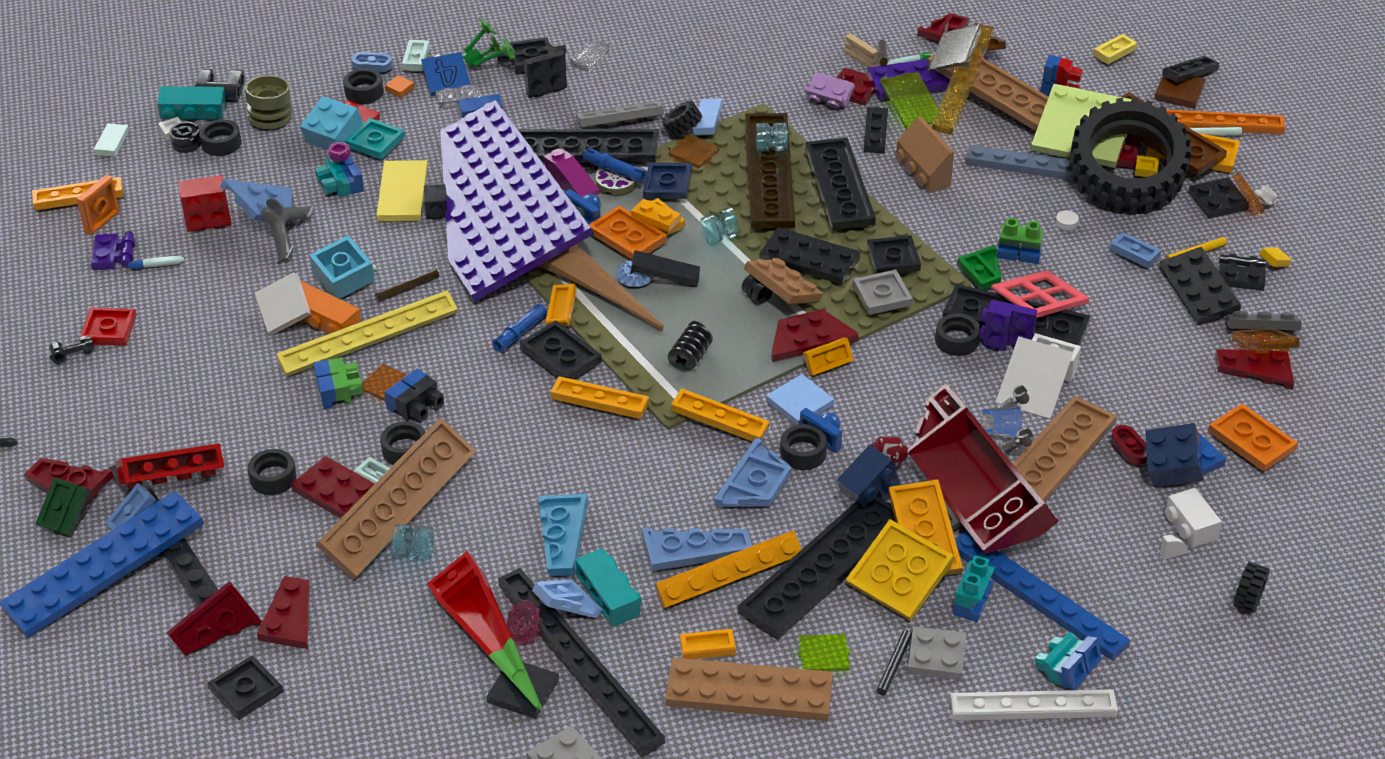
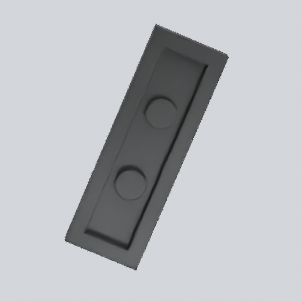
(1263, 320)

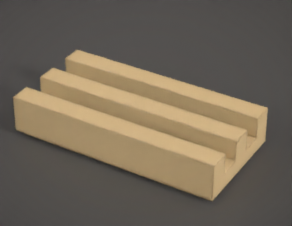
(862, 53)

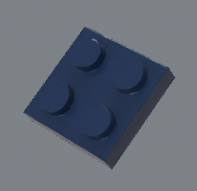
(667, 181)

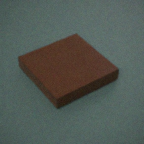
(1181, 93)

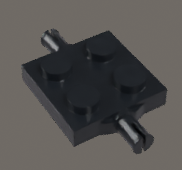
(529, 49)

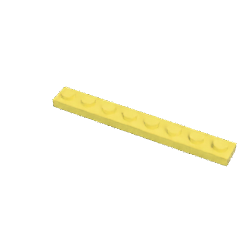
(366, 333)

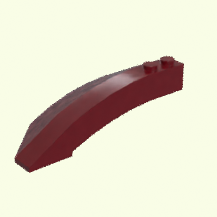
(976, 476)

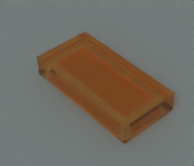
(1248, 193)

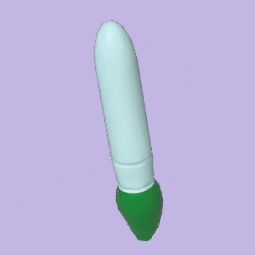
(921, 56)

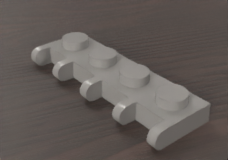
(628, 113)

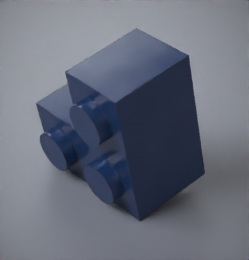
(868, 477)

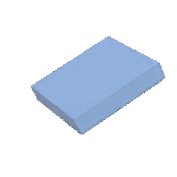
(796, 396)

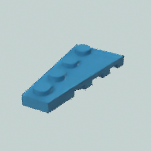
(562, 530)

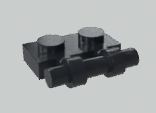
(1243, 277)

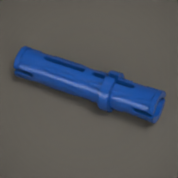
(609, 163)
(513, 332)

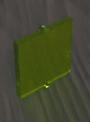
(824, 652)

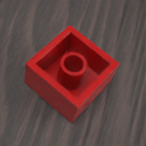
(204, 203)

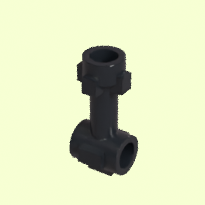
(58, 352)

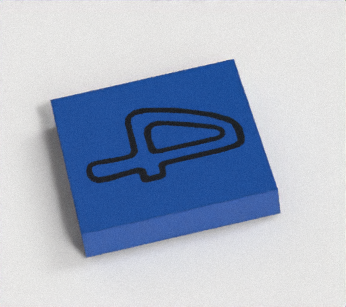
(445, 72)

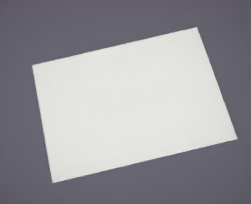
(1040, 371)

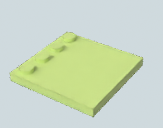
(1059, 120)

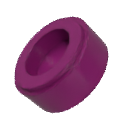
(339, 151)

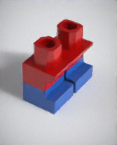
(1060, 72)

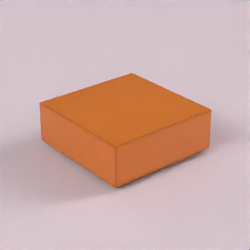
(399, 86)

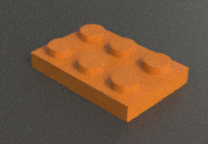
(626, 233)
(1253, 437)

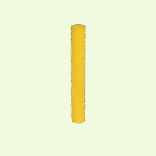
(1206, 246)

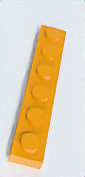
(727, 569)

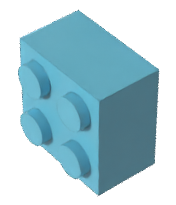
(330, 123)
(342, 267)

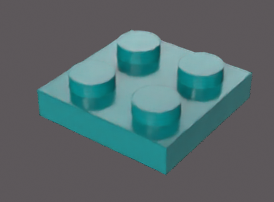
(375, 138)

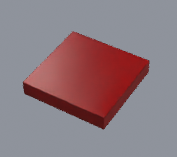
(109, 325)

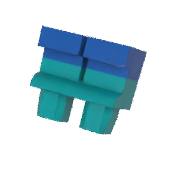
(340, 177)
(974, 589)
(1069, 660)

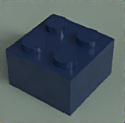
(1174, 455)

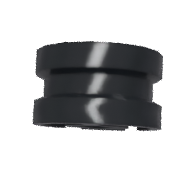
(185, 137)

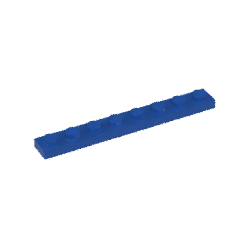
(1045, 598)

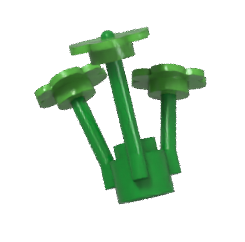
(474, 57)

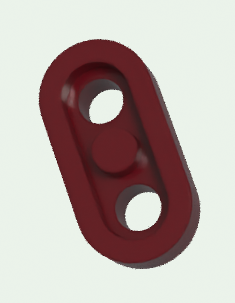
(1129, 444)

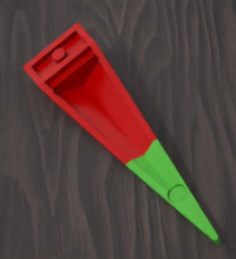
(470, 601)

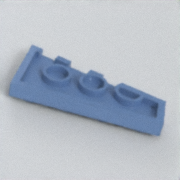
(677, 549)

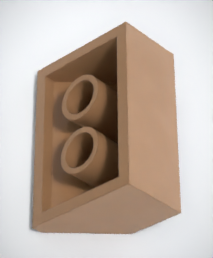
(925, 156)

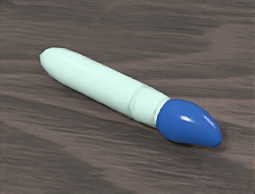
(155, 262)

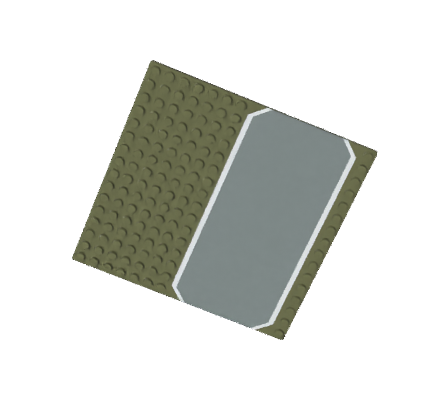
(740, 327)

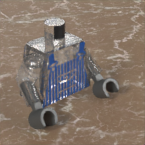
(1005, 423)

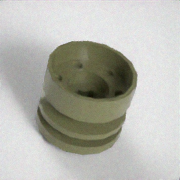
(268, 101)

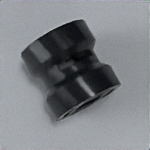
(756, 289)

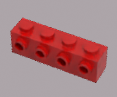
(170, 464)

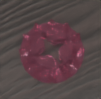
(516, 626)

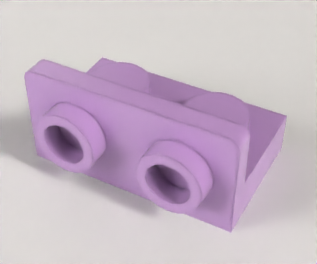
(829, 90)

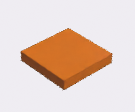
(98, 204)

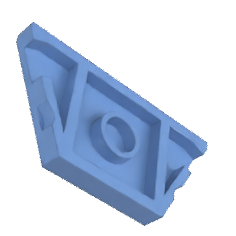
(253, 196)
(754, 479)

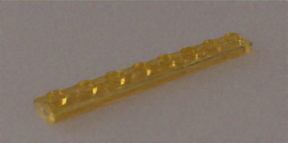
(960, 86)

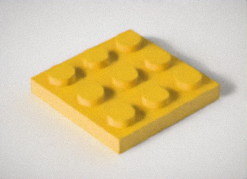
(900, 569)

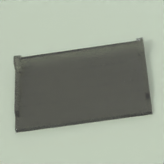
(956, 48)

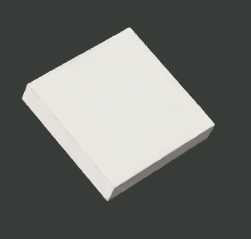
(283, 303)

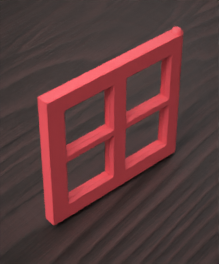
(1053, 305)

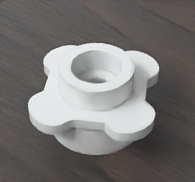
(1266, 195)

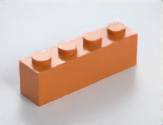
(329, 312)

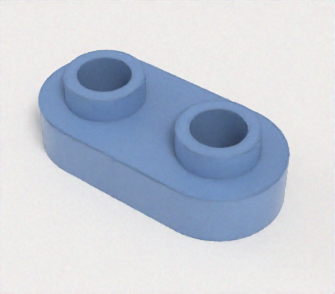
(377, 61)

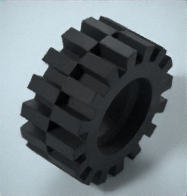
(681, 118)
(1251, 587)

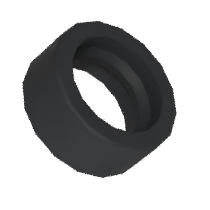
(365, 94)
(219, 128)
(957, 346)
(396, 432)
(807, 434)
(267, 459)

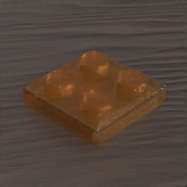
(1265, 339)

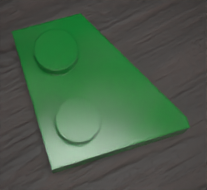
(981, 267)

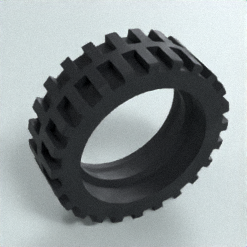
(1139, 120)

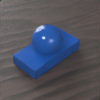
(589, 202)
(828, 424)

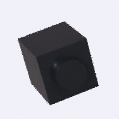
(435, 201)

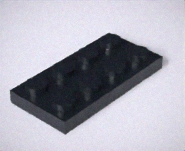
(811, 255)
(1200, 286)

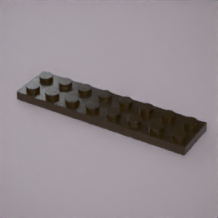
(769, 178)

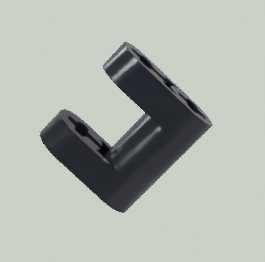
(232, 88)

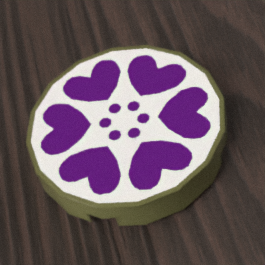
(612, 182)

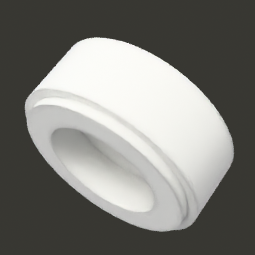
(1067, 220)

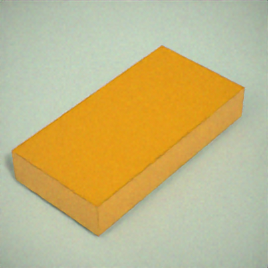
(561, 304)
(707, 644)

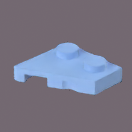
(566, 596)

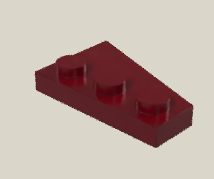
(1267, 366)
(45, 470)

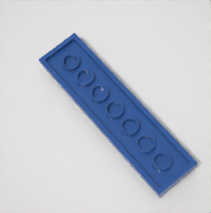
(101, 564)

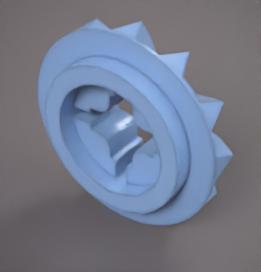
(632, 279)

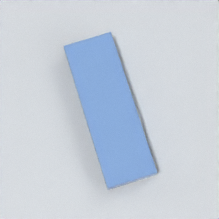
(711, 112)

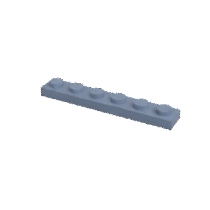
(1018, 162)

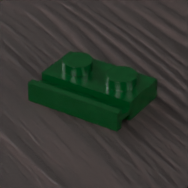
(62, 507)

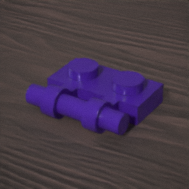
(106, 248)

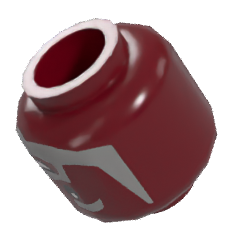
(892, 448)

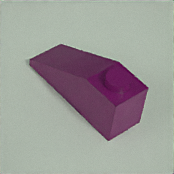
(569, 173)

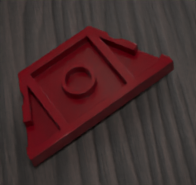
(807, 332)

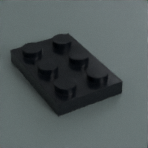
(560, 351)

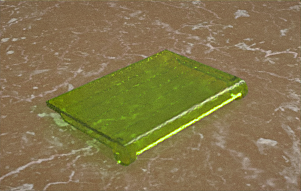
(910, 98)

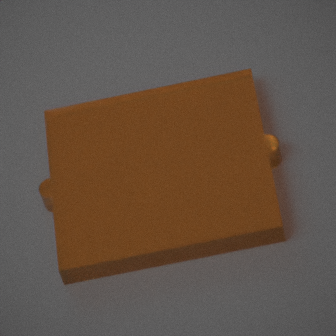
(694, 151)
(382, 380)

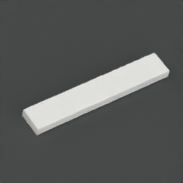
(1033, 705)

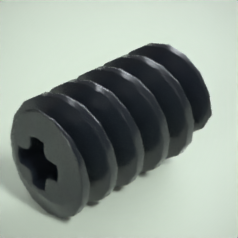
(690, 346)

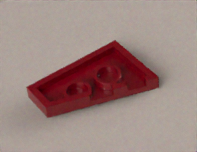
(288, 615)
(216, 617)

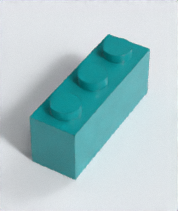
(191, 102)
(608, 587)

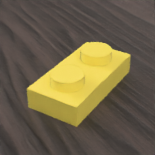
(1115, 49)

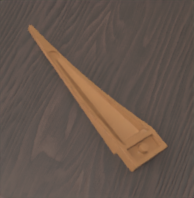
(582, 269)

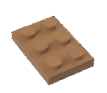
(783, 281)

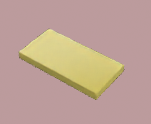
(402, 190)

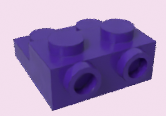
(1005, 323)

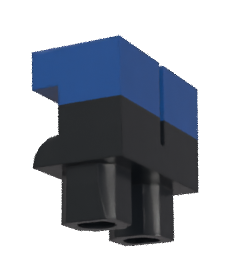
(414, 396)

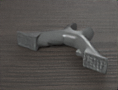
(277, 216)

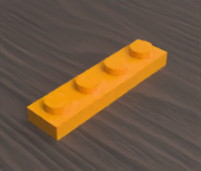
(66, 194)
(599, 397)
(719, 415)

